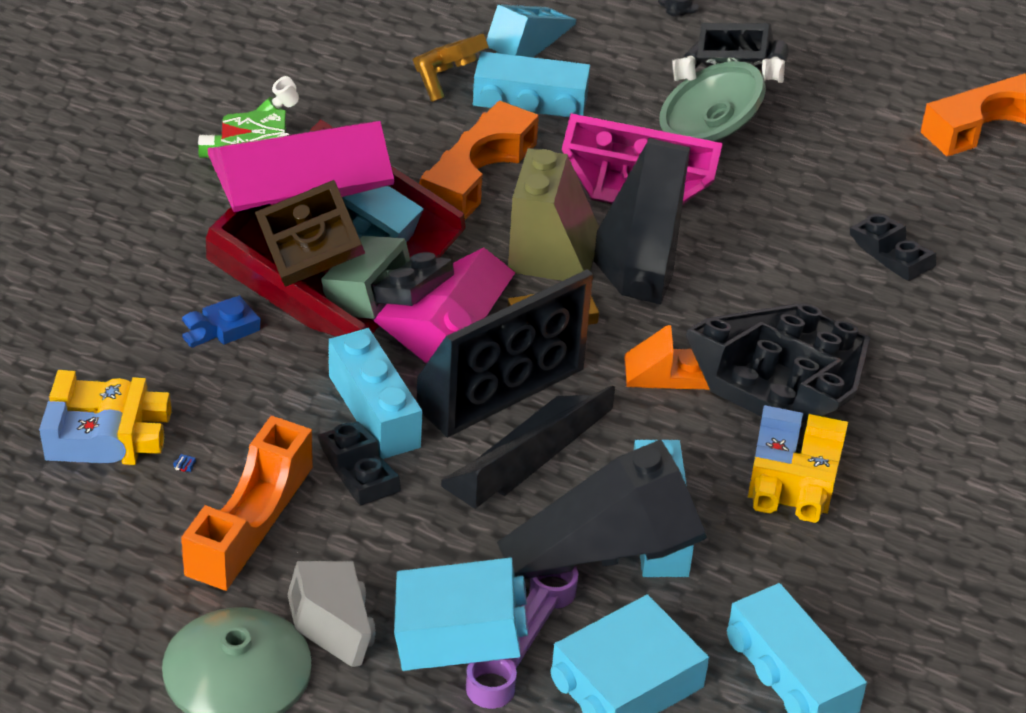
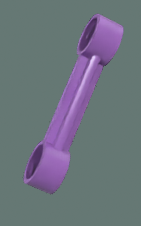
(538, 609)

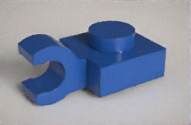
(223, 320)

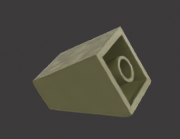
(550, 219)

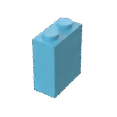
(459, 614)
(629, 662)

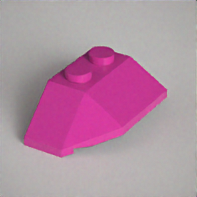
(607, 151)

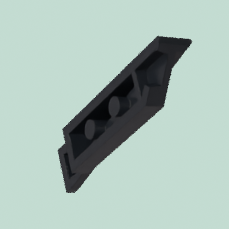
(528, 447)

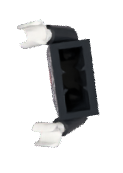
(735, 42)

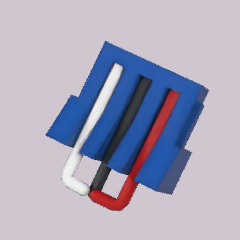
(184, 463)

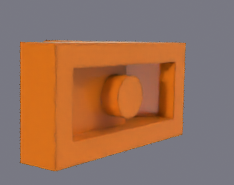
(660, 366)

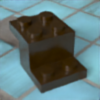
(309, 233)

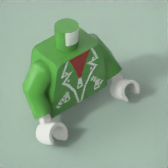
(262, 123)

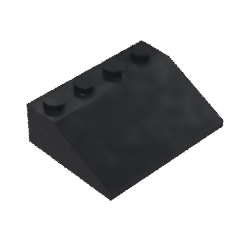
(507, 356)

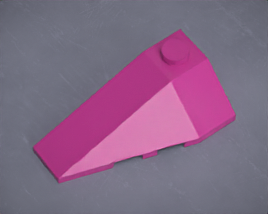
(449, 307)

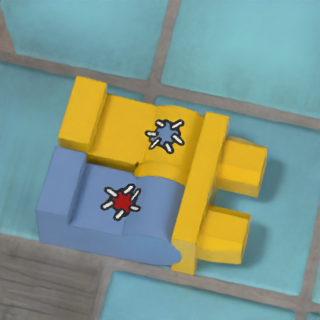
(102, 420)
(793, 477)

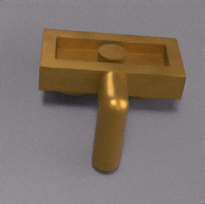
(442, 59)

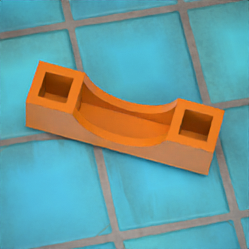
(957, 120)
(497, 137)
(224, 539)

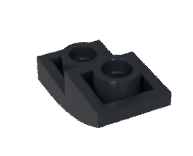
(887, 243)
(357, 462)

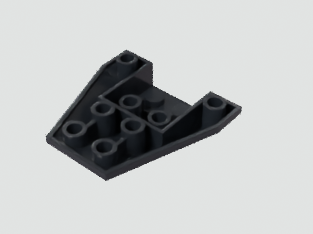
(781, 358)

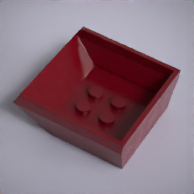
(241, 250)

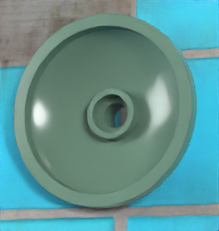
(715, 102)
(237, 663)

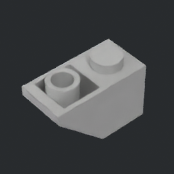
(330, 608)

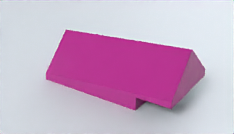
(291, 164)

